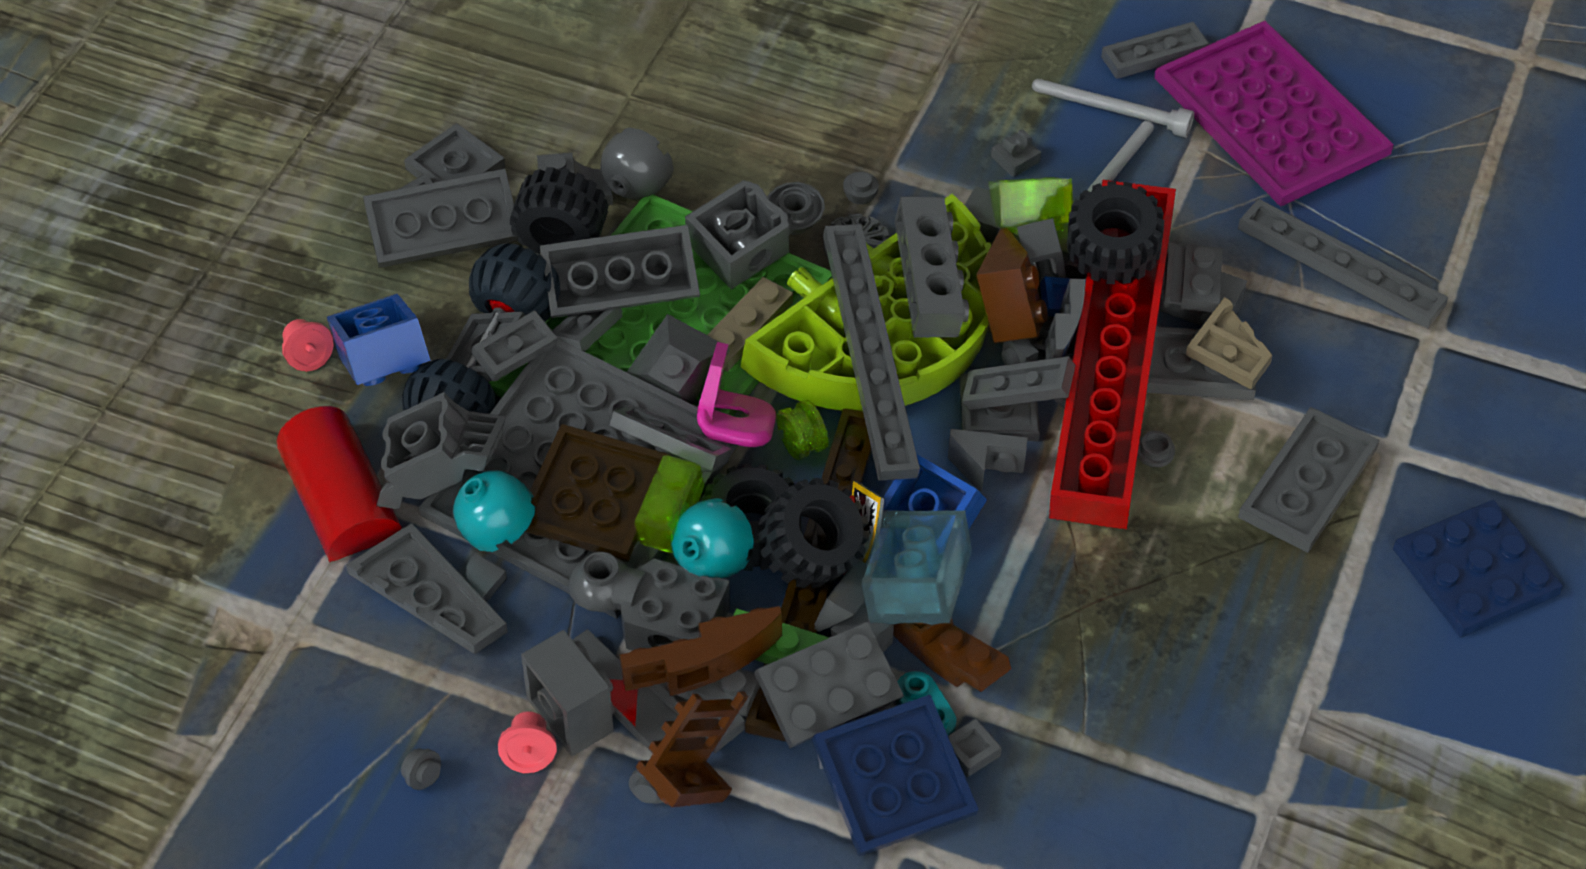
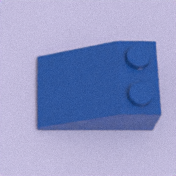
(934, 491)

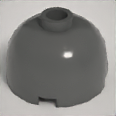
(635, 164)

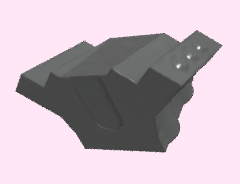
(434, 447)

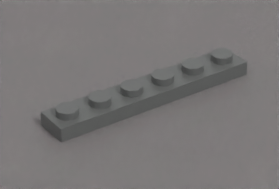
(1343, 263)

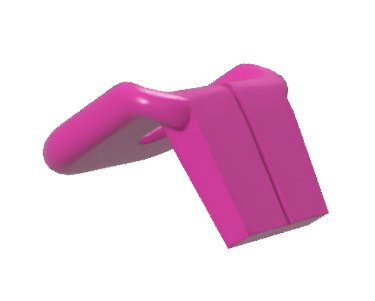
(747, 431)

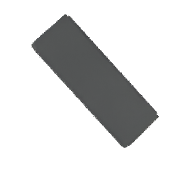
(844, 599)

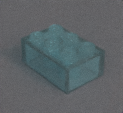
(917, 567)

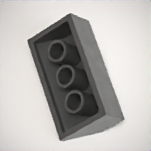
(621, 271)

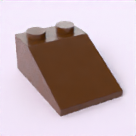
(1010, 290)

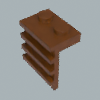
(680, 765)

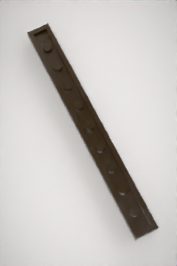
(802, 606)

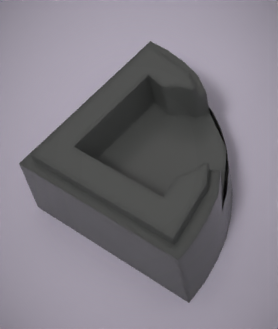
(484, 576)

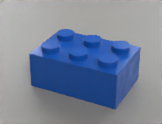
(378, 340)

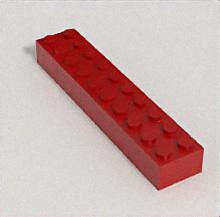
(1109, 390)

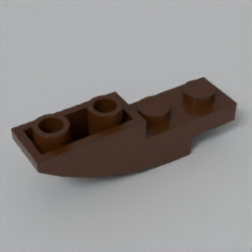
(720, 650)
(953, 653)

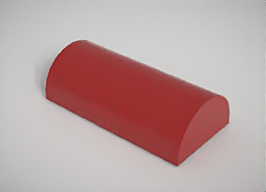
(335, 481)

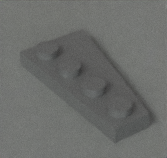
(429, 587)

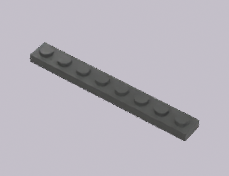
(871, 353)

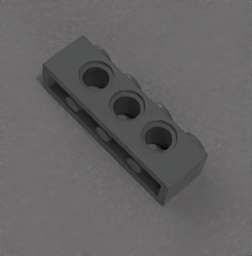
(930, 267)

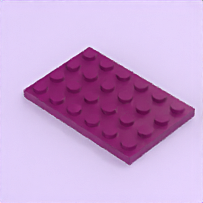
(1273, 112)

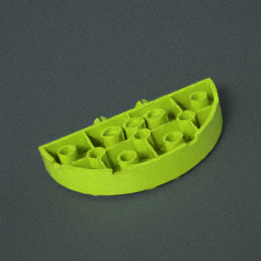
(807, 347)

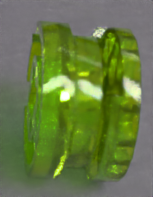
(802, 429)

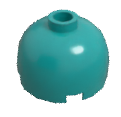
(493, 509)
(712, 539)

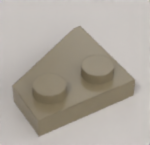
(1230, 347)

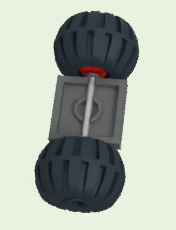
(504, 287)

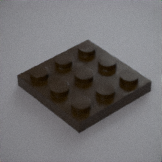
(592, 491)

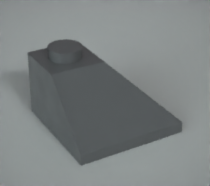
(676, 359)

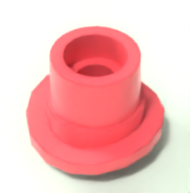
(306, 345)
(527, 744)

